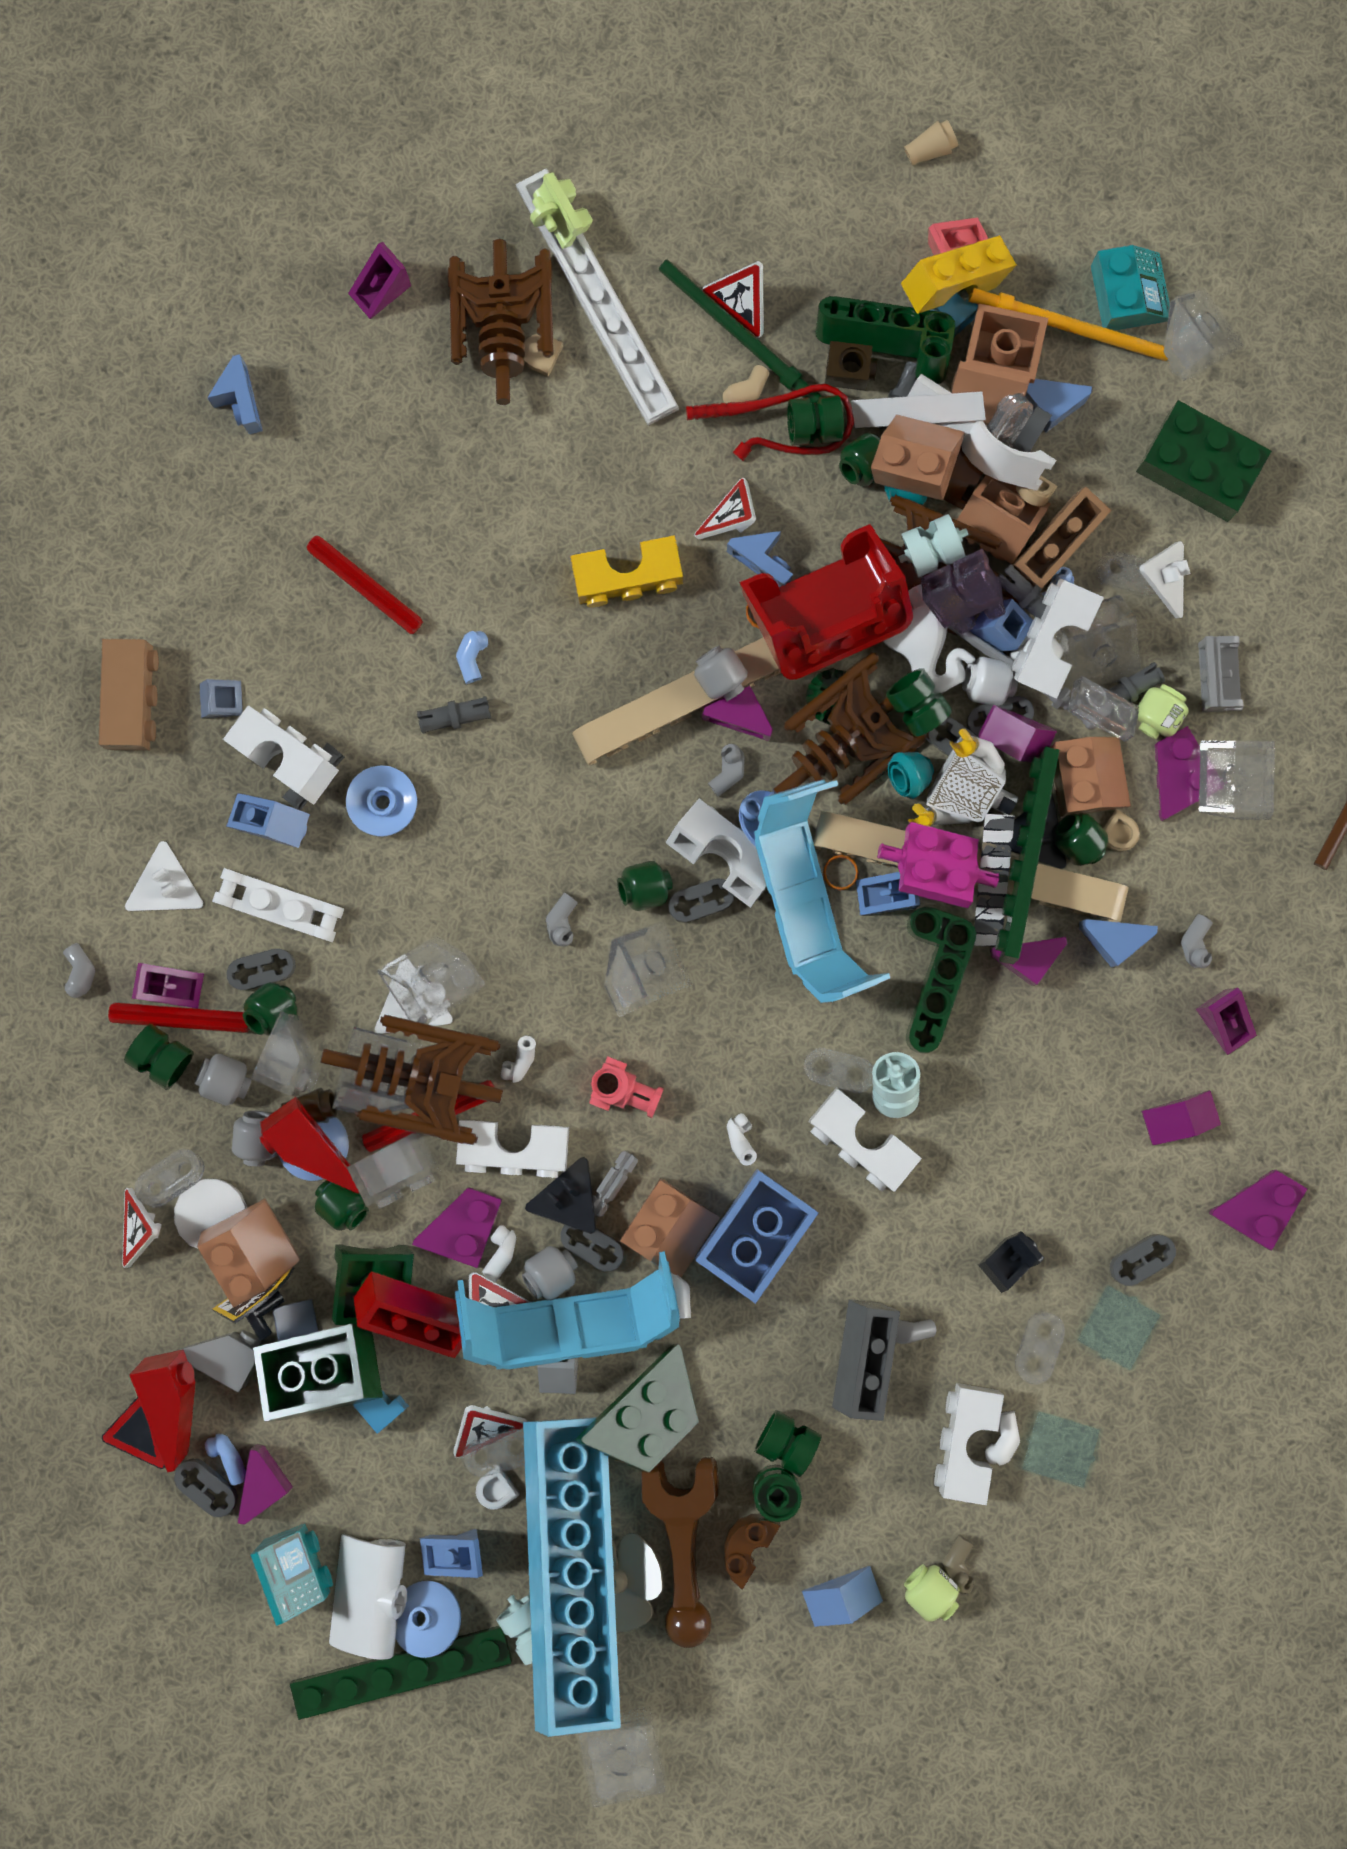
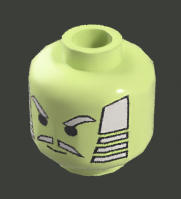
(1161, 711)
(932, 1593)

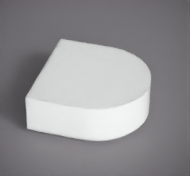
(496, 1490)

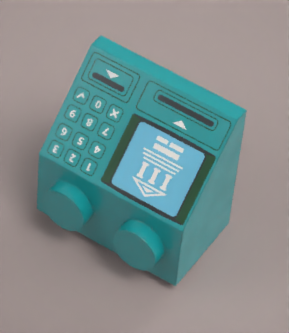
(1130, 287)
(291, 1572)

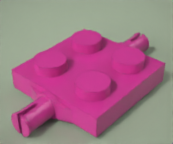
(938, 865)

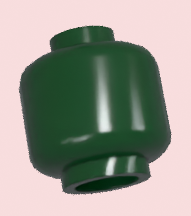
(858, 458)
(1081, 839)
(644, 885)
(265, 1005)
(340, 1206)

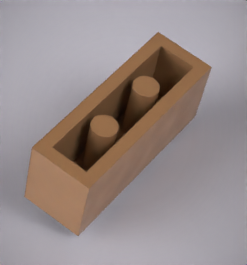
(1061, 537)
(127, 694)

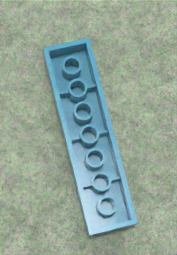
(570, 1580)

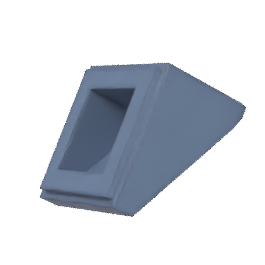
(220, 698)
(295, 1319)

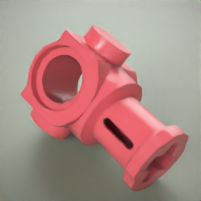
(624, 1093)

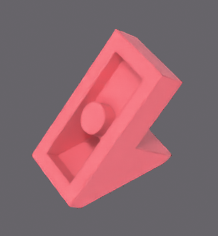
(955, 234)

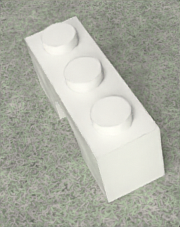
(1065, 606)
(261, 739)
(707, 831)
(837, 1123)
(544, 1153)
(970, 1410)

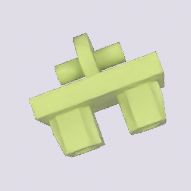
(556, 212)

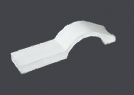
(989, 453)

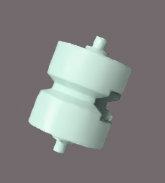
(933, 545)
(896, 1084)
(517, 1623)

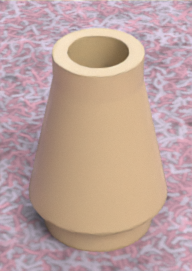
(932, 143)

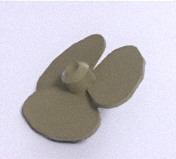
(635, 1582)

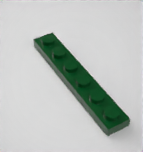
(1024, 870)
(399, 1674)

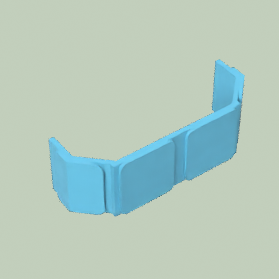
(802, 898)
(569, 1325)

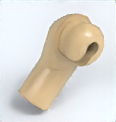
(748, 389)

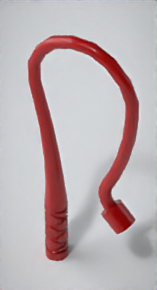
(735, 408)

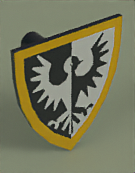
(255, 1308)

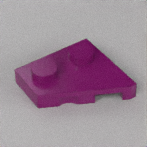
(1177, 772)
(1262, 1208)
(462, 1228)

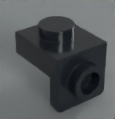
(1011, 1260)

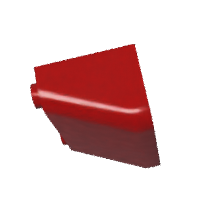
(832, 608)

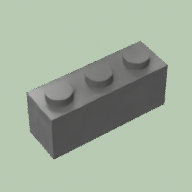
(866, 1360)

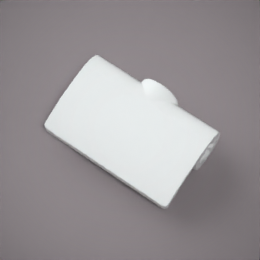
(368, 1597)

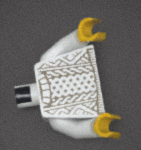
(967, 785)

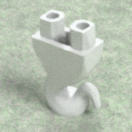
(923, 644)

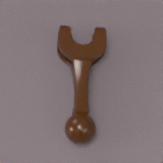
(687, 1620)

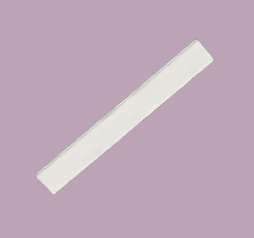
(607, 317)

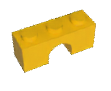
(968, 267)
(599, 582)

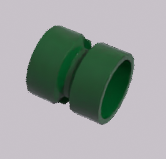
(815, 420)
(916, 698)
(158, 1056)
(788, 1443)
(776, 1493)

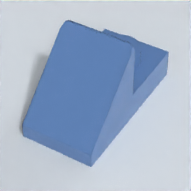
(236, 387)
(753, 553)
(452, 1555)

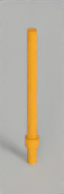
(1071, 324)

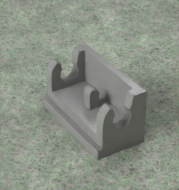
(1220, 674)

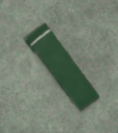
(890, 331)
(933, 981)

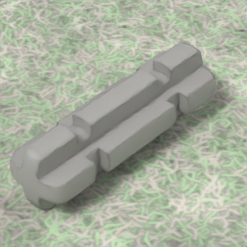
(613, 1182)

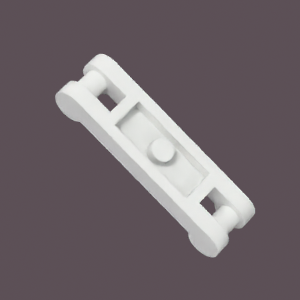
(278, 905)

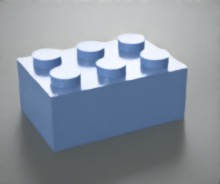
(756, 1236)

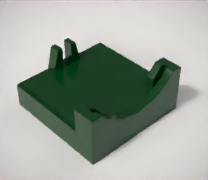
(355, 1266)

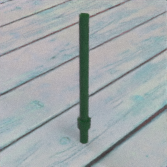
(790, 376)

